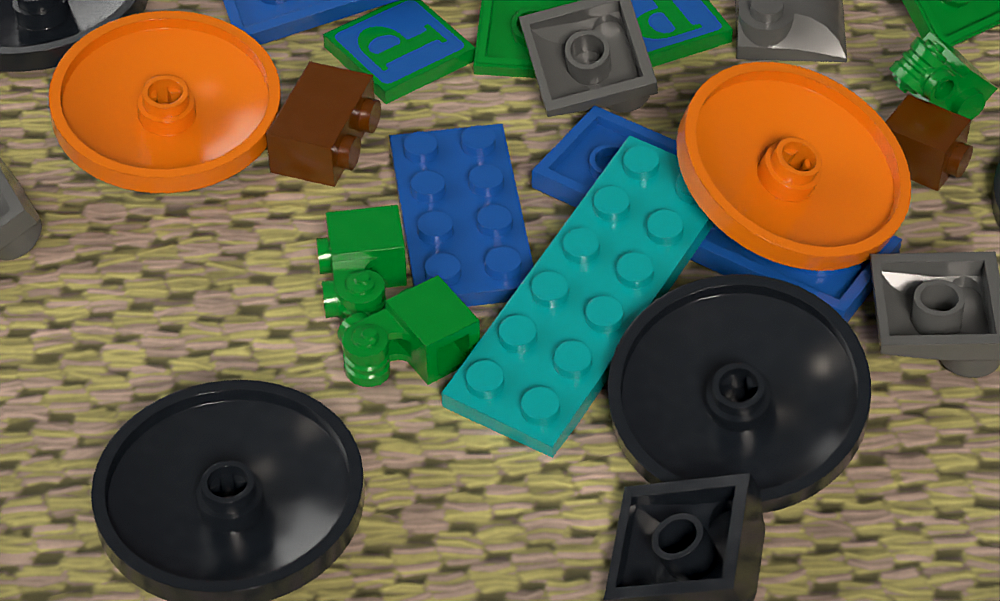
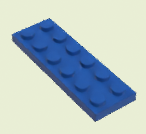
(593, 142)

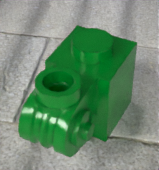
(942, 77)
(364, 257)
(419, 326)

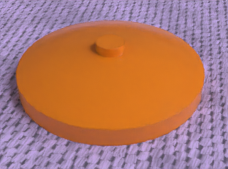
(164, 101)
(793, 166)

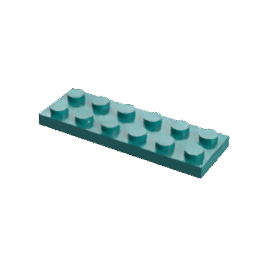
(563, 323)

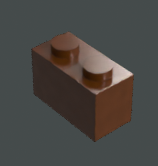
(323, 124)

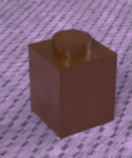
(931, 141)

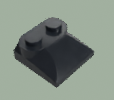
(688, 541)

